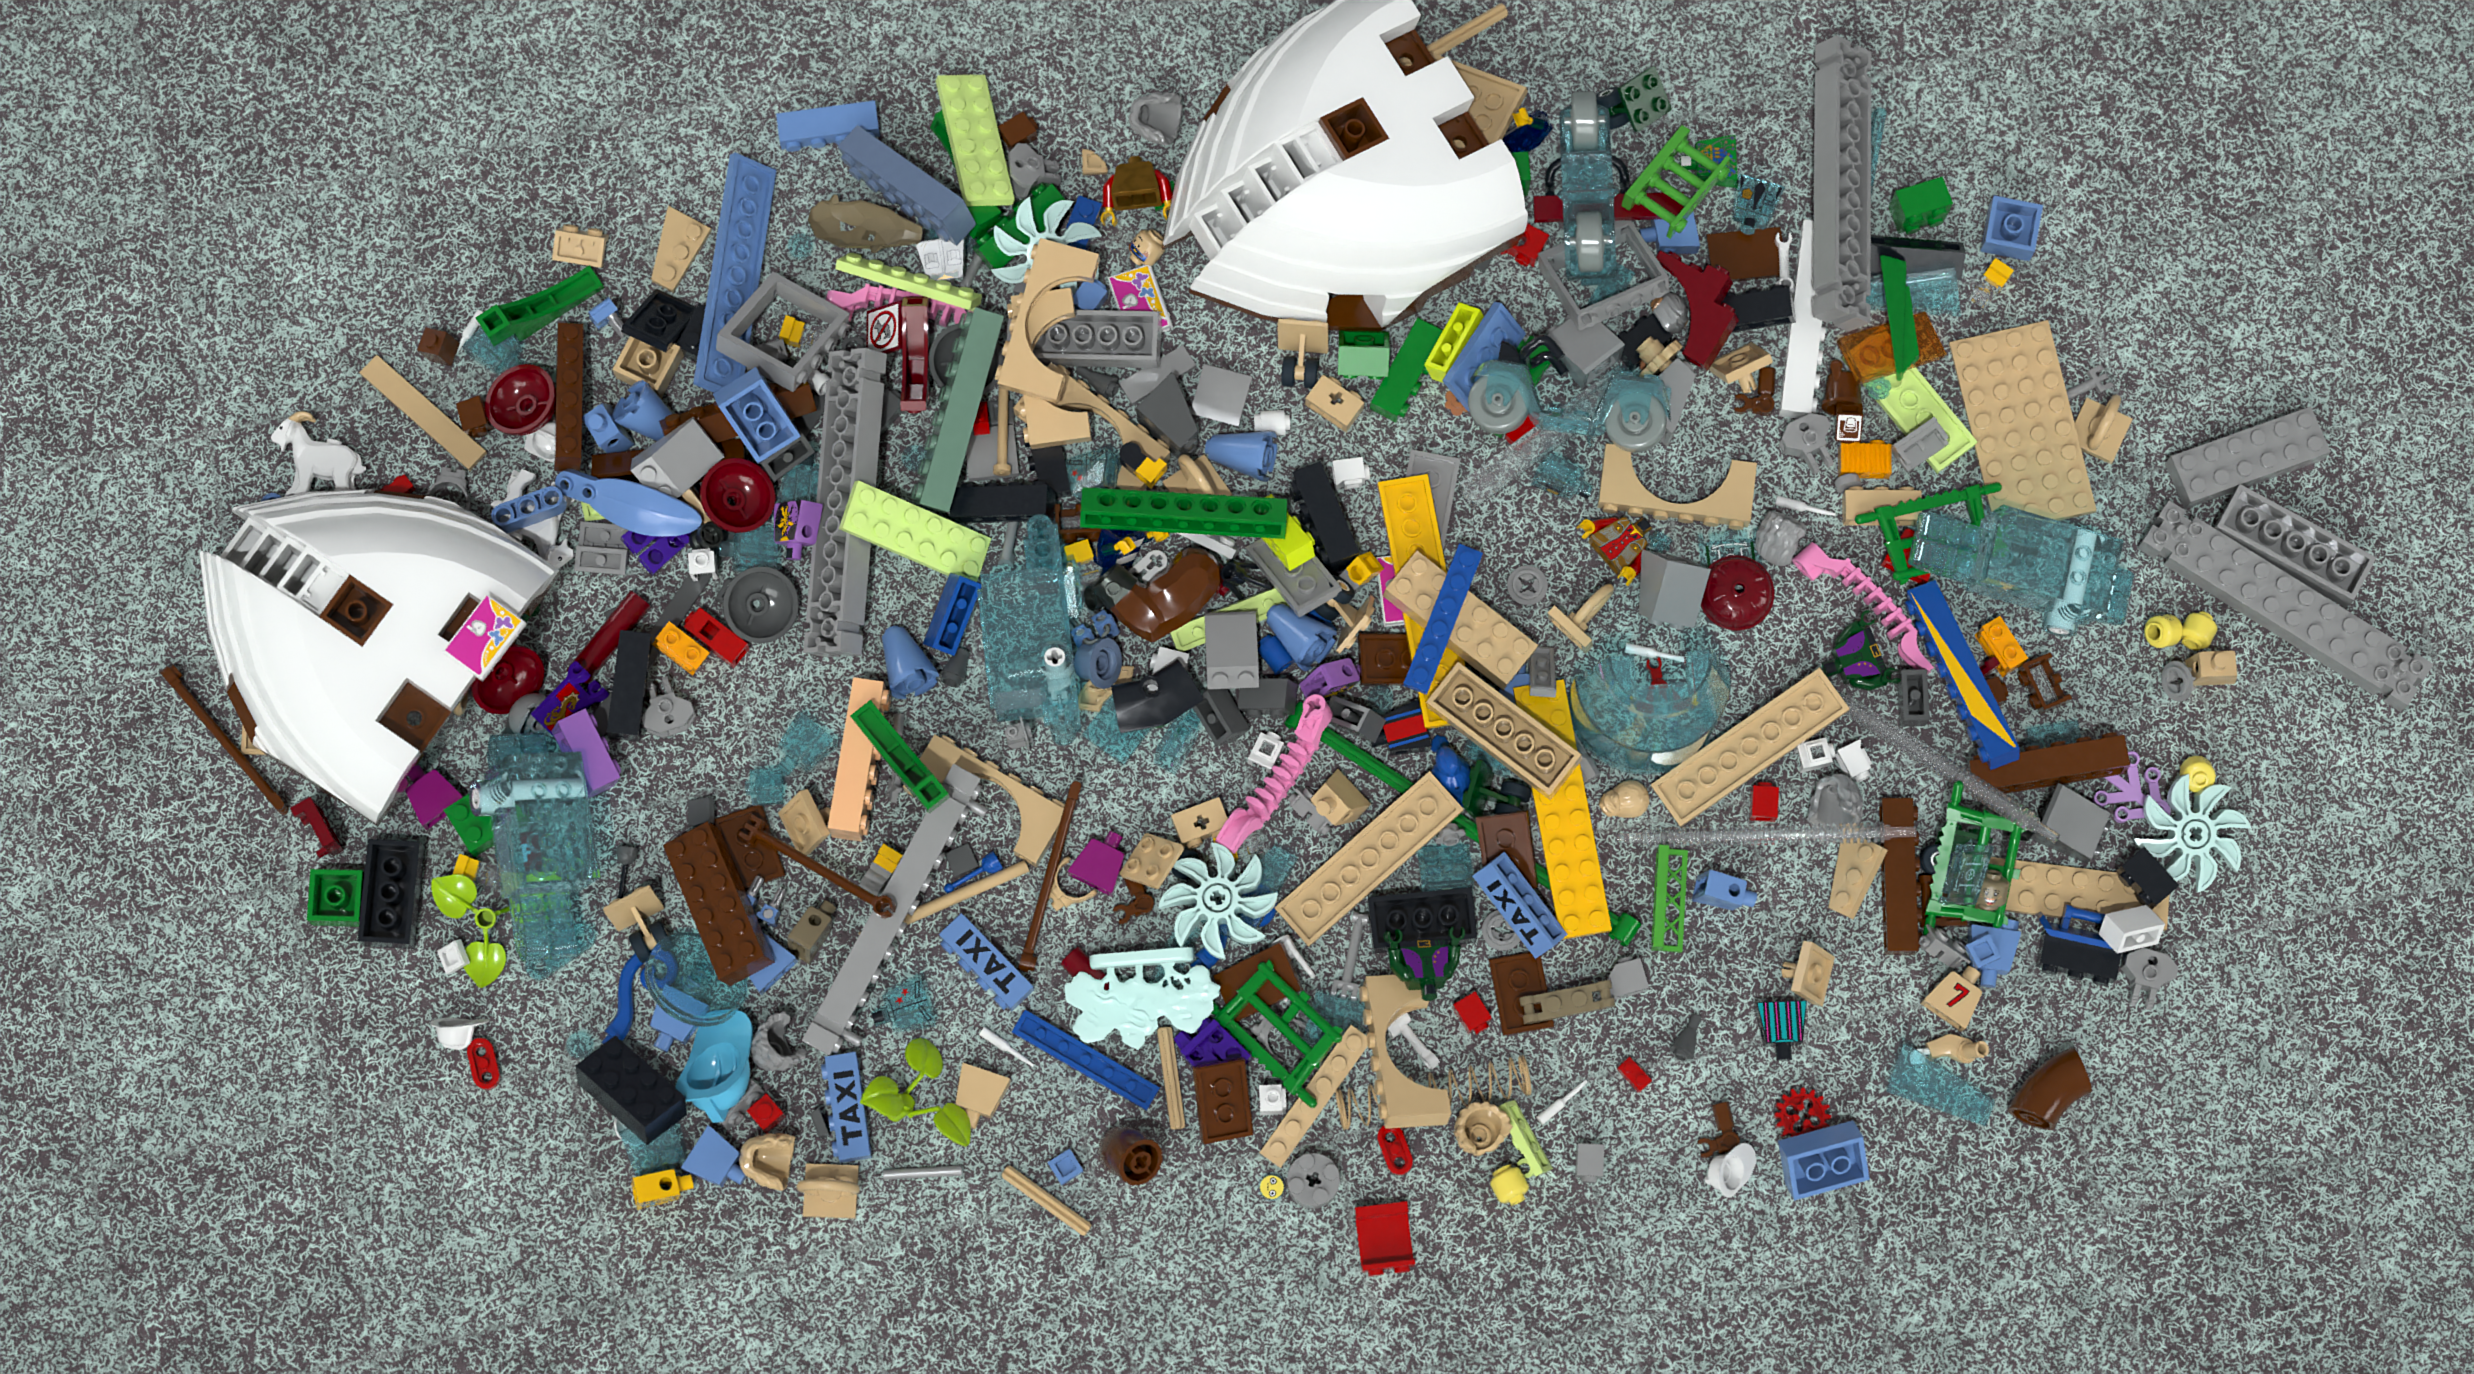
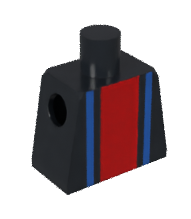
(1404, 731)

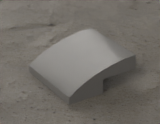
(1221, 394)
(982, 455)
(601, 549)

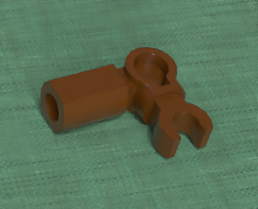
(1765, 403)
(1140, 906)
(1724, 1123)

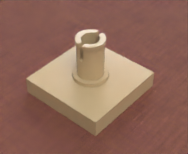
(1740, 365)
(805, 822)
(1810, 973)

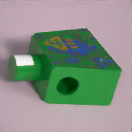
(1716, 150)

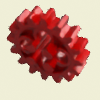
(1796, 1102)

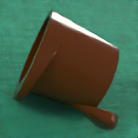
(1840, 388)

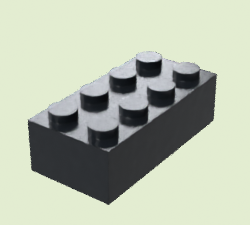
(1324, 517)
(391, 894)
(1422, 916)
(631, 1090)

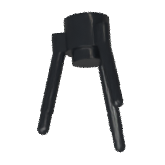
(1235, 574)

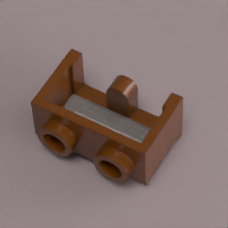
(1069, 525)
(2042, 684)

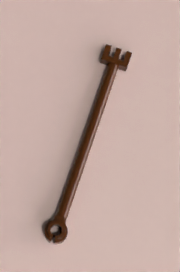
(172, 676)
(757, 832)
(1027, 960)

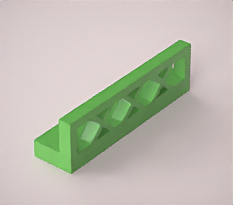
(1660, 895)

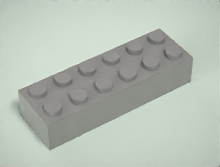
(1102, 340)
(2247, 457)
(2295, 545)

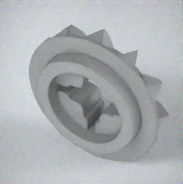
(1527, 574)
(2176, 690)
(1492, 937)

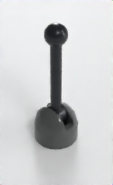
(625, 856)

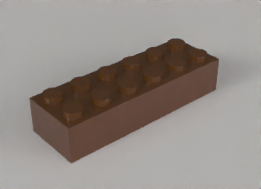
(2058, 764)
(718, 904)

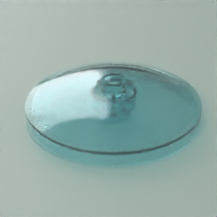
(686, 982)

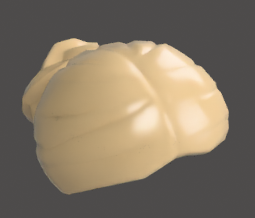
(1625, 800)

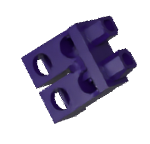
(658, 553)
(1208, 1044)

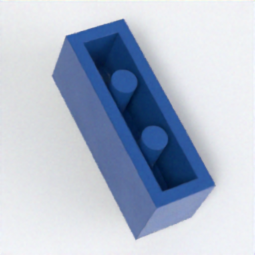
(952, 614)

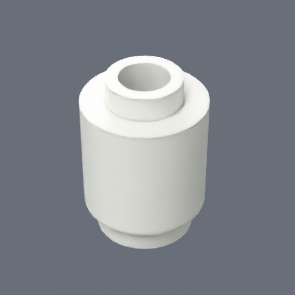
(1272, 421)

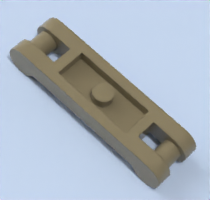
(1567, 1002)

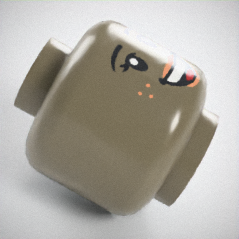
(1993, 891)

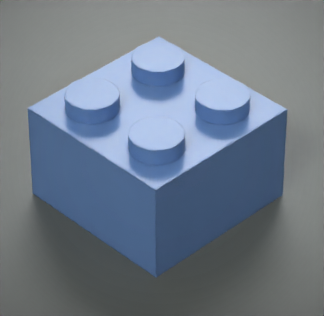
(2011, 228)

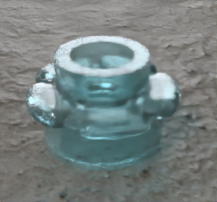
(1877, 394)
(1660, 541)

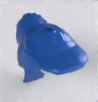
(1450, 769)

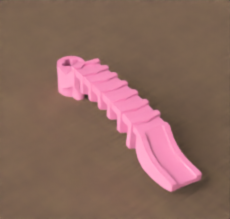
(861, 299)
(1814, 562)
(1309, 730)

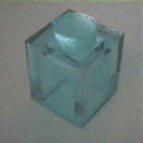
(765, 786)

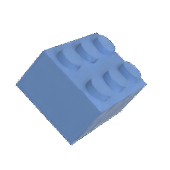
(756, 415)
(1823, 1160)

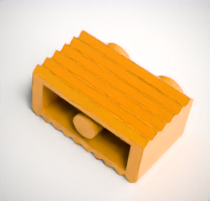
(1866, 460)

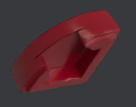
(1989, 666)

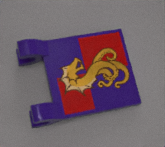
(569, 698)

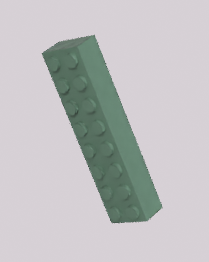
(957, 410)

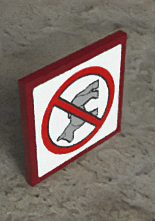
(885, 328)

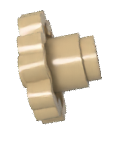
(1656, 355)

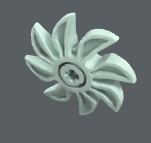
(1025, 224)
(2204, 832)
(1205, 902)

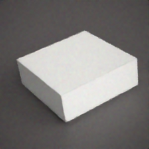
(453, 956)

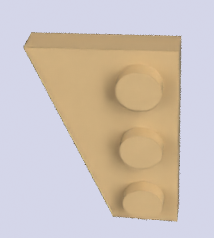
(677, 248)
(1854, 874)

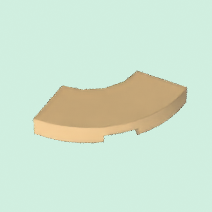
(1093, 698)

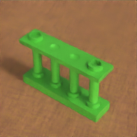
(1665, 161)

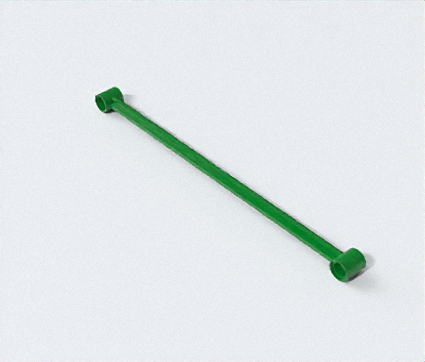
(1623, 927)

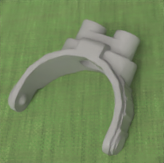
(451, 479)
(1263, 1030)

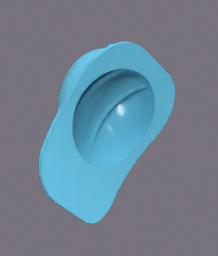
(718, 1067)

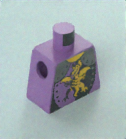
(796, 525)
(1338, 675)

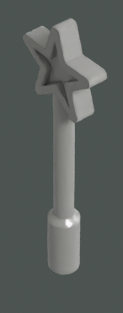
(894, 782)

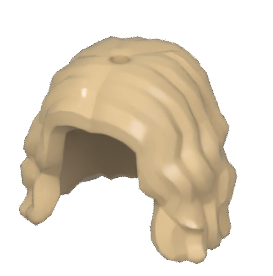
(1481, 1121)
(768, 1159)

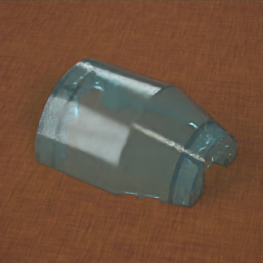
(1649, 725)

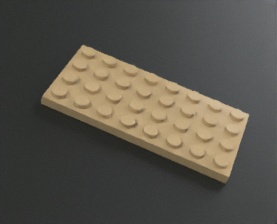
(2023, 421)

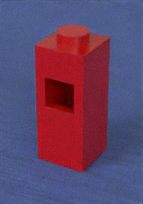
(716, 637)

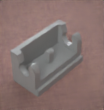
(1920, 445)

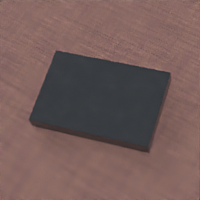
(659, 320)

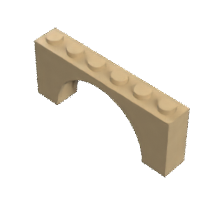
(1051, 267)
(1077, 396)
(1046, 423)
(1624, 492)
(1038, 814)
(1401, 1099)

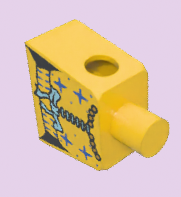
(648, 1191)

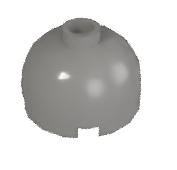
(520, 715)

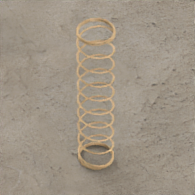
(1526, 1089)

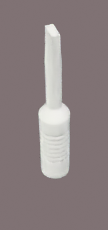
(469, 330)
(1799, 506)
(1650, 652)
(1002, 1044)
(1558, 1105)

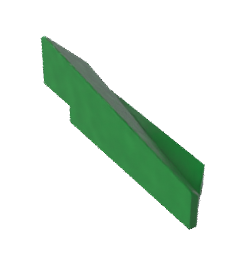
(1899, 314)

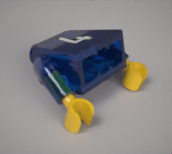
(1527, 131)
(1122, 546)

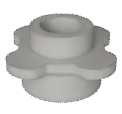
(1450, 835)

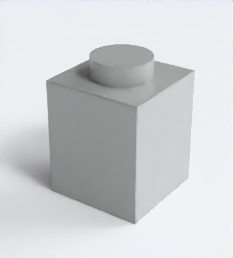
(1589, 1162)

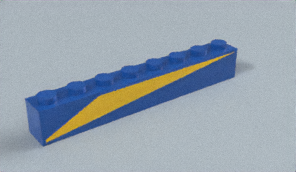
(1962, 675)

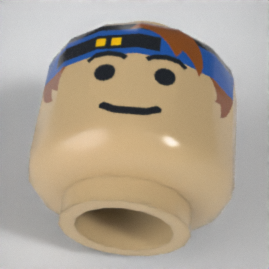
(1146, 247)

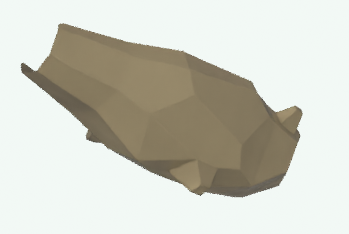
(869, 218)

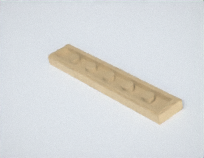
(423, 412)

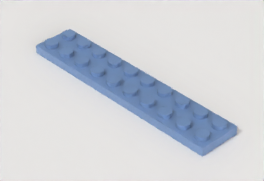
(735, 264)

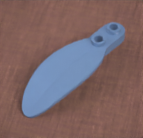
(631, 504)

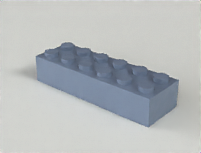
(906, 185)

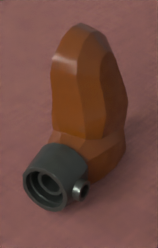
(1166, 599)

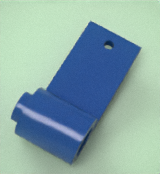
(1275, 653)

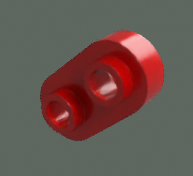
(484, 1064)
(1395, 1150)

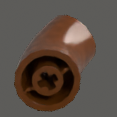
(2051, 1090)
(1130, 1155)

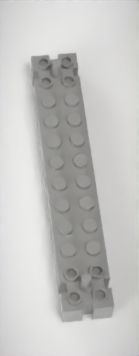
(1842, 184)
(846, 455)
(2285, 606)
(873, 945)

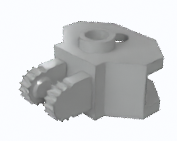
(1029, 169)
(1807, 443)
(665, 709)
(2147, 976)

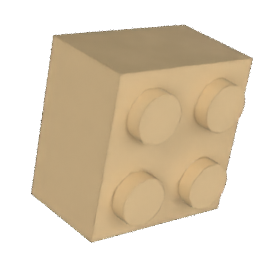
(647, 363)

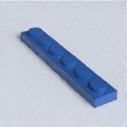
(1442, 619)
(1085, 1060)

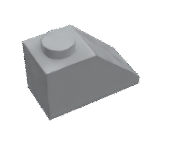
(1627, 978)

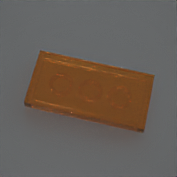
(1871, 353)

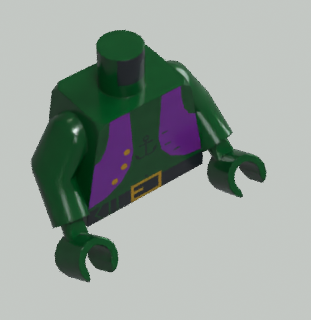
(1859, 657)
(1424, 963)

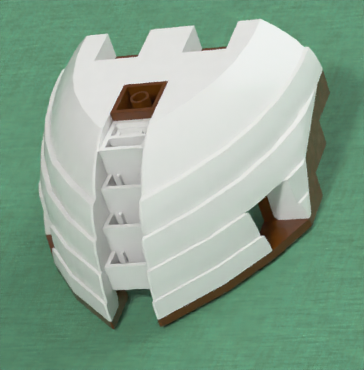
(1343, 176)
(338, 627)

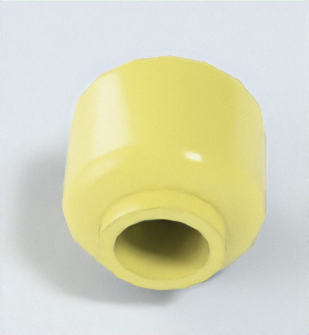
(2163, 630)
(2198, 631)
(2200, 772)
(1509, 1185)

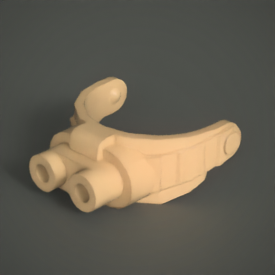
(1061, 899)

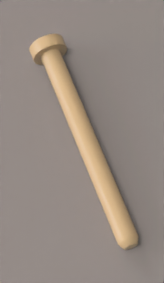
(1002, 467)

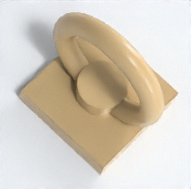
(2101, 428)
(1196, 477)
(1575, 624)
(830, 1191)

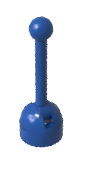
(990, 864)

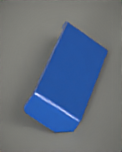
(2070, 933)

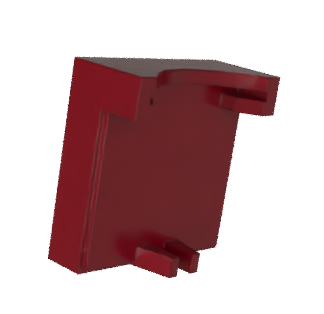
(312, 813)

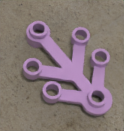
(2132, 792)

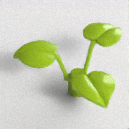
(453, 897)
(884, 1096)

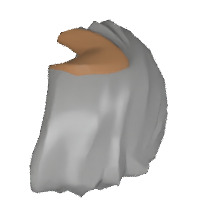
(1671, 312)

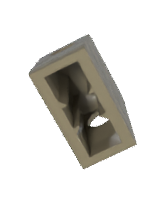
(811, 931)

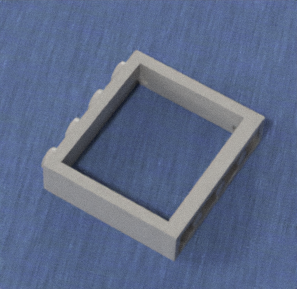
(1615, 304)
(769, 367)

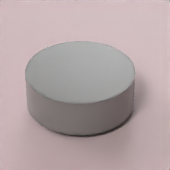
(1846, 481)

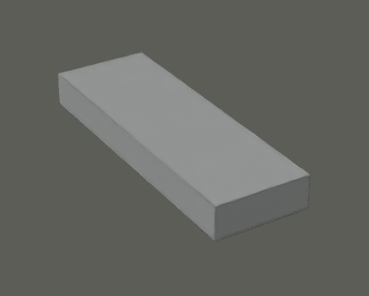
(1146, 380)
(1542, 673)

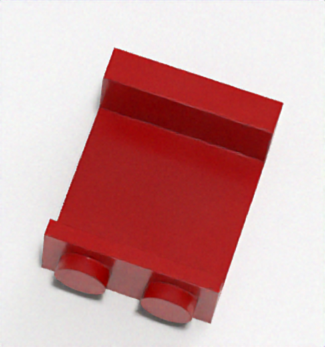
(1384, 1238)

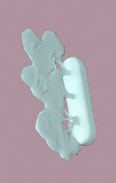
(1135, 1003)

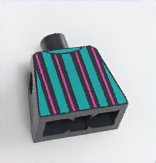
(1781, 1025)

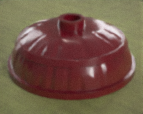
(514, 394)
(749, 489)
(1734, 609)
(518, 674)

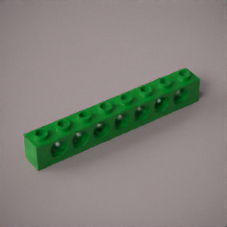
(1183, 513)

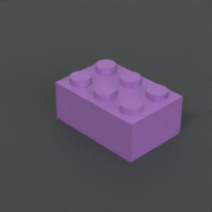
(580, 734)

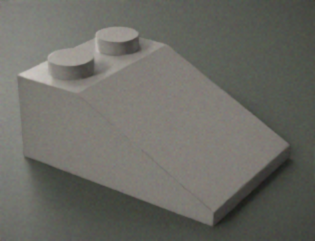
(677, 459)

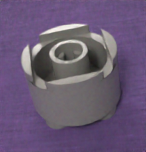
(1298, 1185)

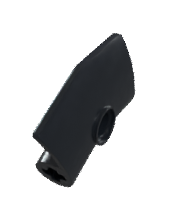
(1142, 711)

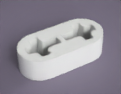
(1146, 562)

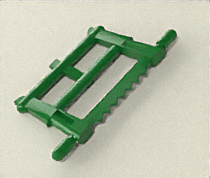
(1887, 514)
(1987, 821)
(1313, 1056)

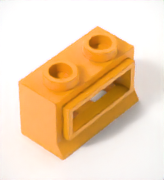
(2000, 643)
(680, 648)

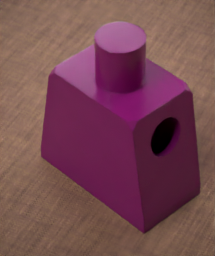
(430, 795)
(1099, 864)

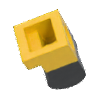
(1141, 465)

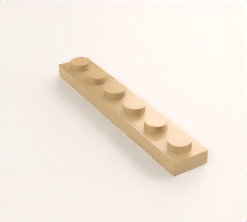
(1321, 1088)

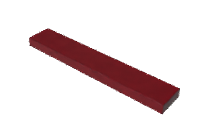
(1551, 208)

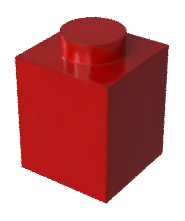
(1764, 802)
(1472, 1014)
(766, 1113)

